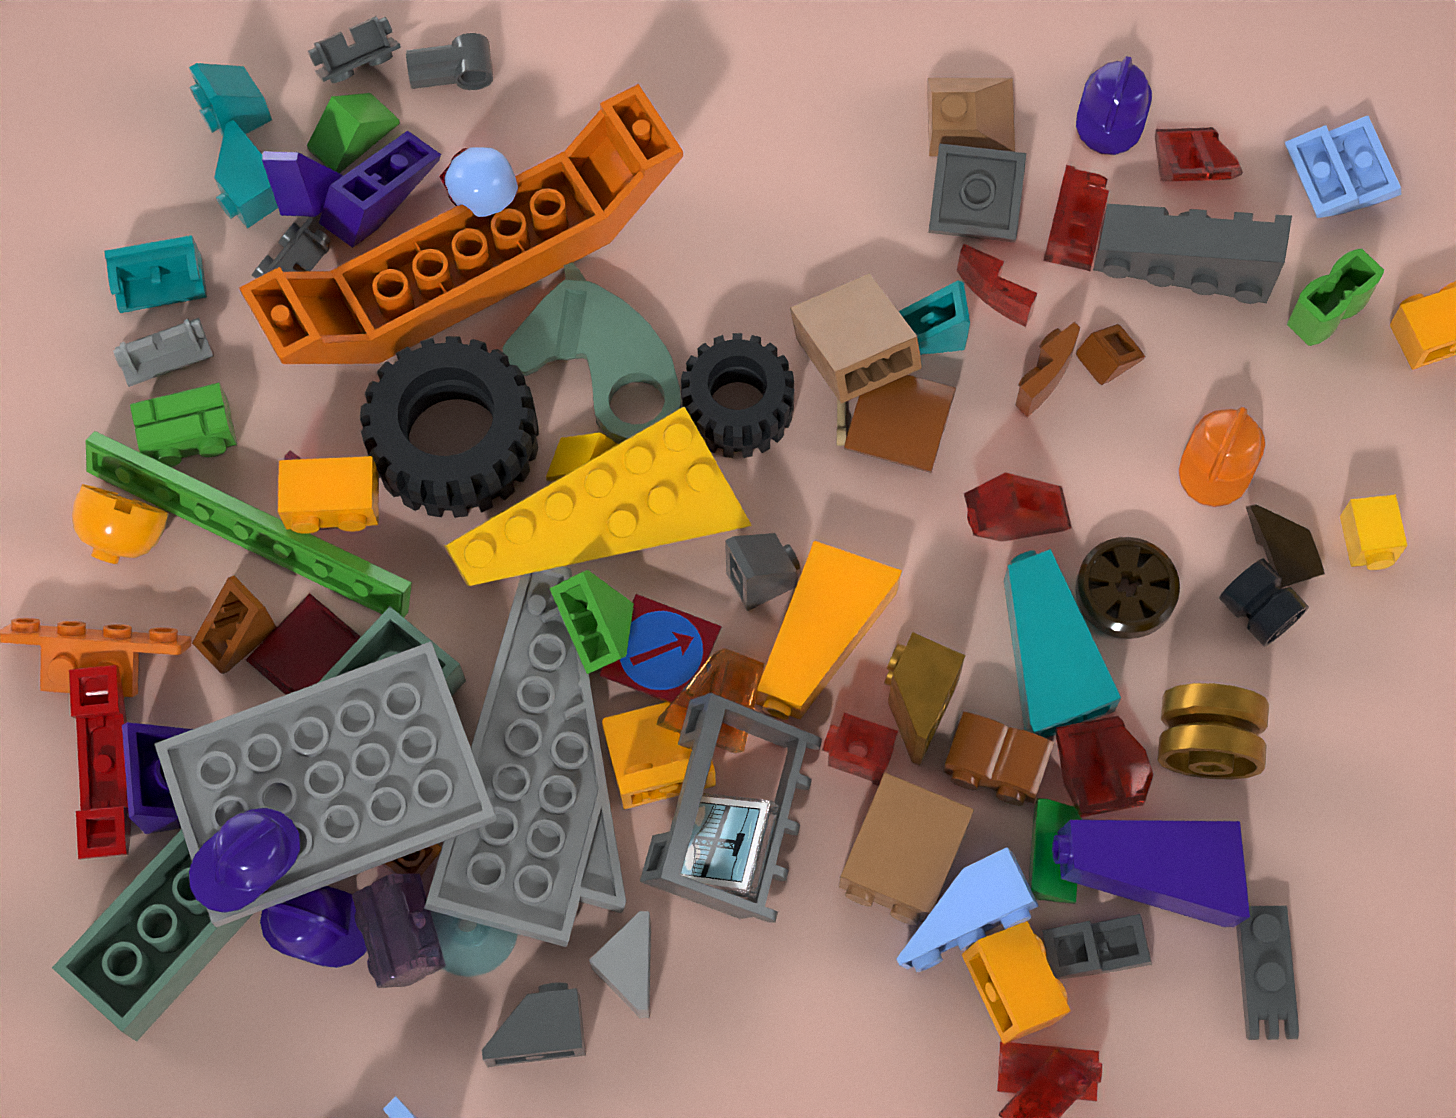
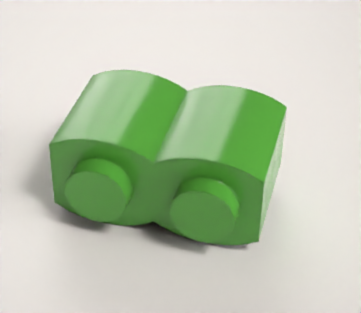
(1335, 297)

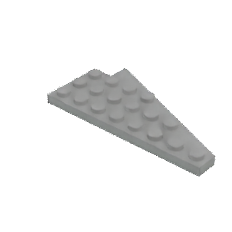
(544, 783)

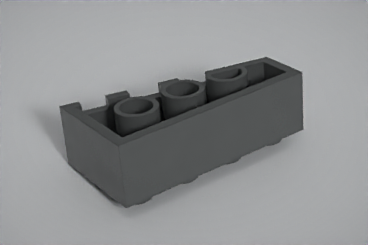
(1194, 250)

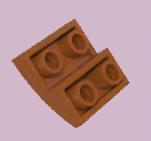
(901, 422)

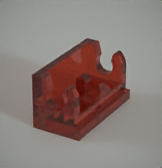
(1077, 219)

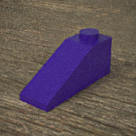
(375, 188)

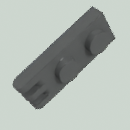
(1267, 972)

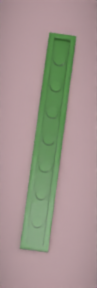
(246, 526)

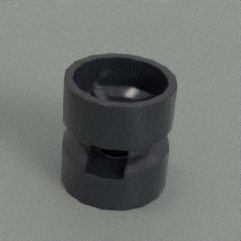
(1263, 601)

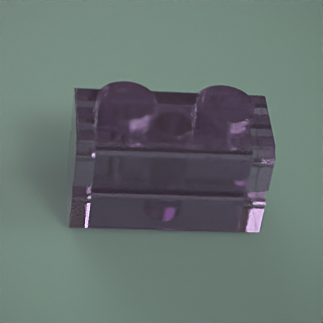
(397, 930)

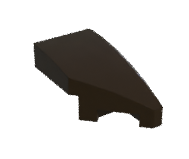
(1287, 546)

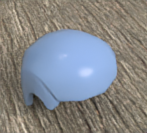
(481, 181)

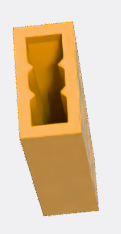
(825, 621)

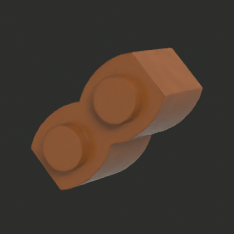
(997, 758)

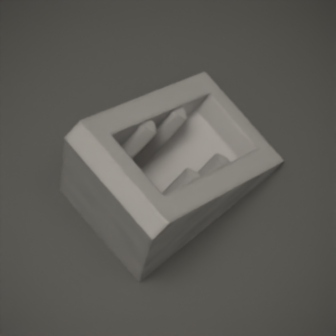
(626, 963)

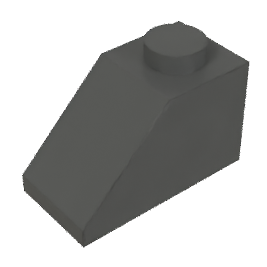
(760, 567)
(539, 1029)

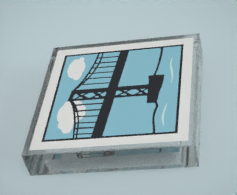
(730, 843)

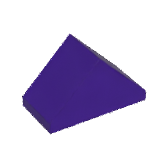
(298, 182)

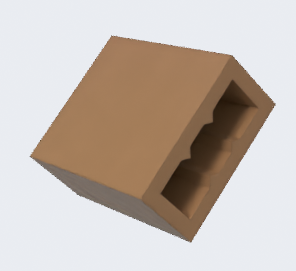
(856, 338)
(905, 849)

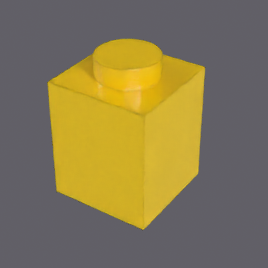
(1373, 531)

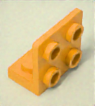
(647, 756)

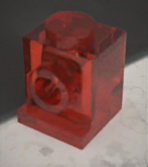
(874, 738)

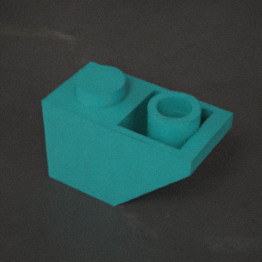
(228, 94)

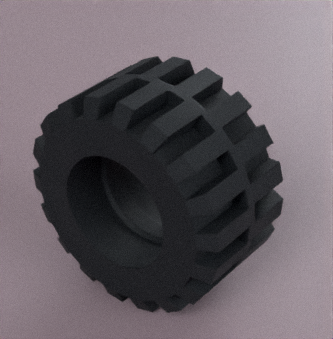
(744, 363)

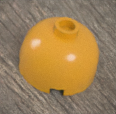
(116, 524)

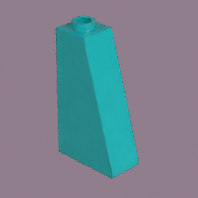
(1054, 653)

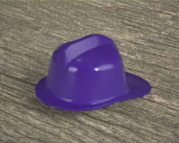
(1114, 107)
(244, 859)
(315, 928)

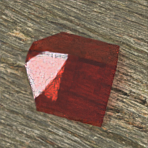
(1194, 155)
(1103, 766)

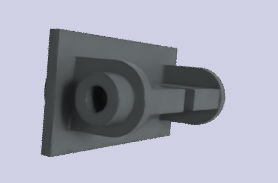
(369, 47)
(299, 248)

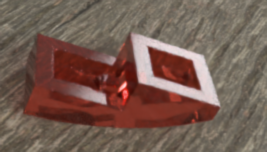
(983, 277)

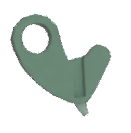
(616, 341)

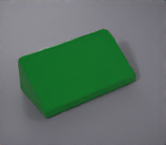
(1043, 872)

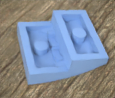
(1343, 168)

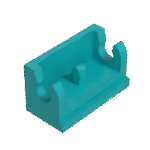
(156, 274)

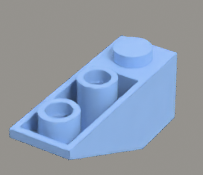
(976, 902)

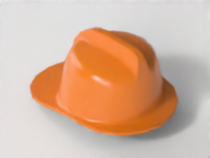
(1221, 457)

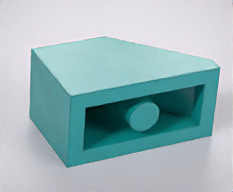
(242, 178)

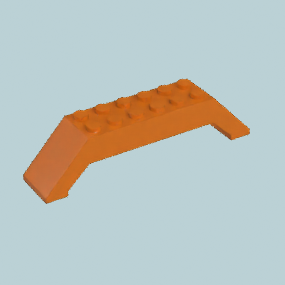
(470, 261)

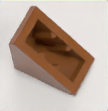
(233, 626)

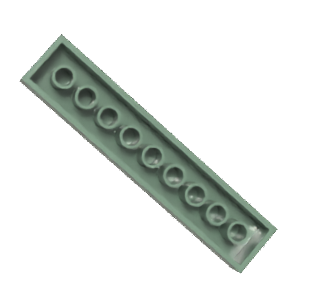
(156, 930)

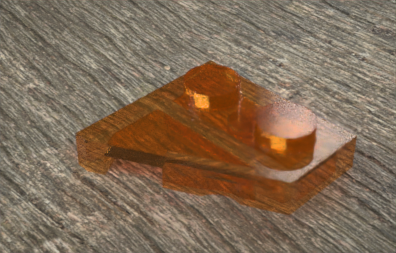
(727, 676)

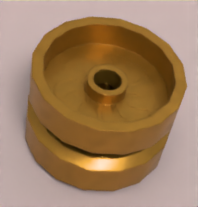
(1213, 731)

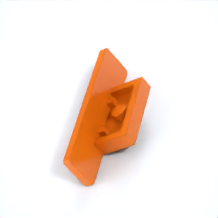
(76, 647)

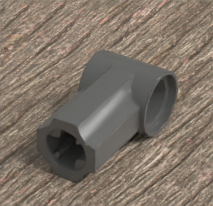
(461, 63)

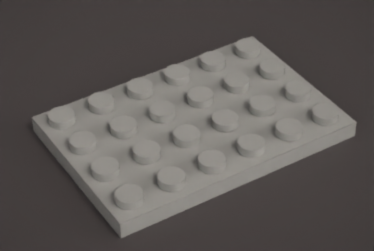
(355, 762)

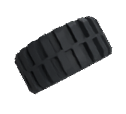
(438, 375)

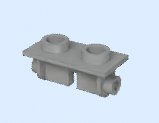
(163, 352)

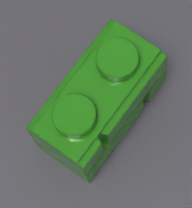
(184, 424)

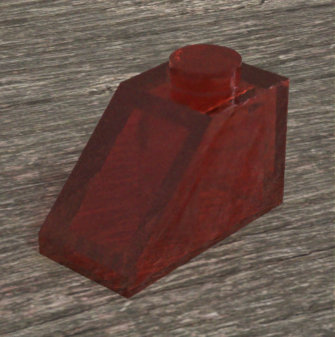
(1016, 508)

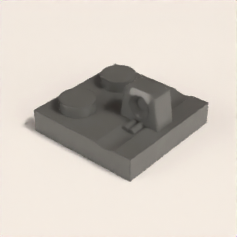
(977, 193)

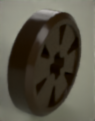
(1140, 564)

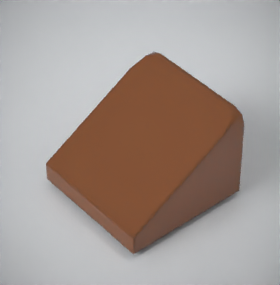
(1109, 353)

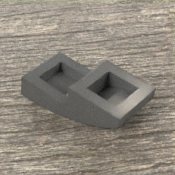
(1097, 947)

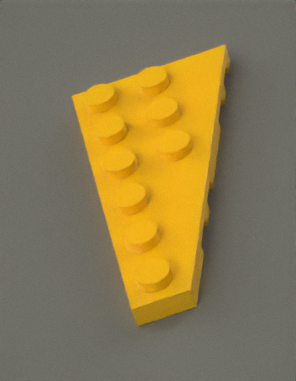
(628, 499)

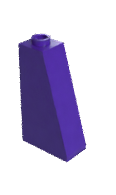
(1160, 863)

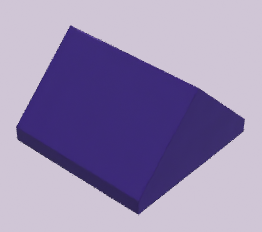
(147, 790)

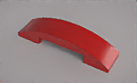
(99, 715)

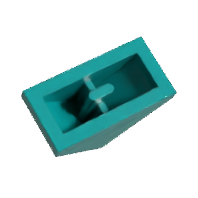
(940, 320)

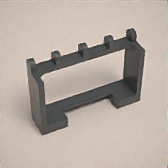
(669, 849)

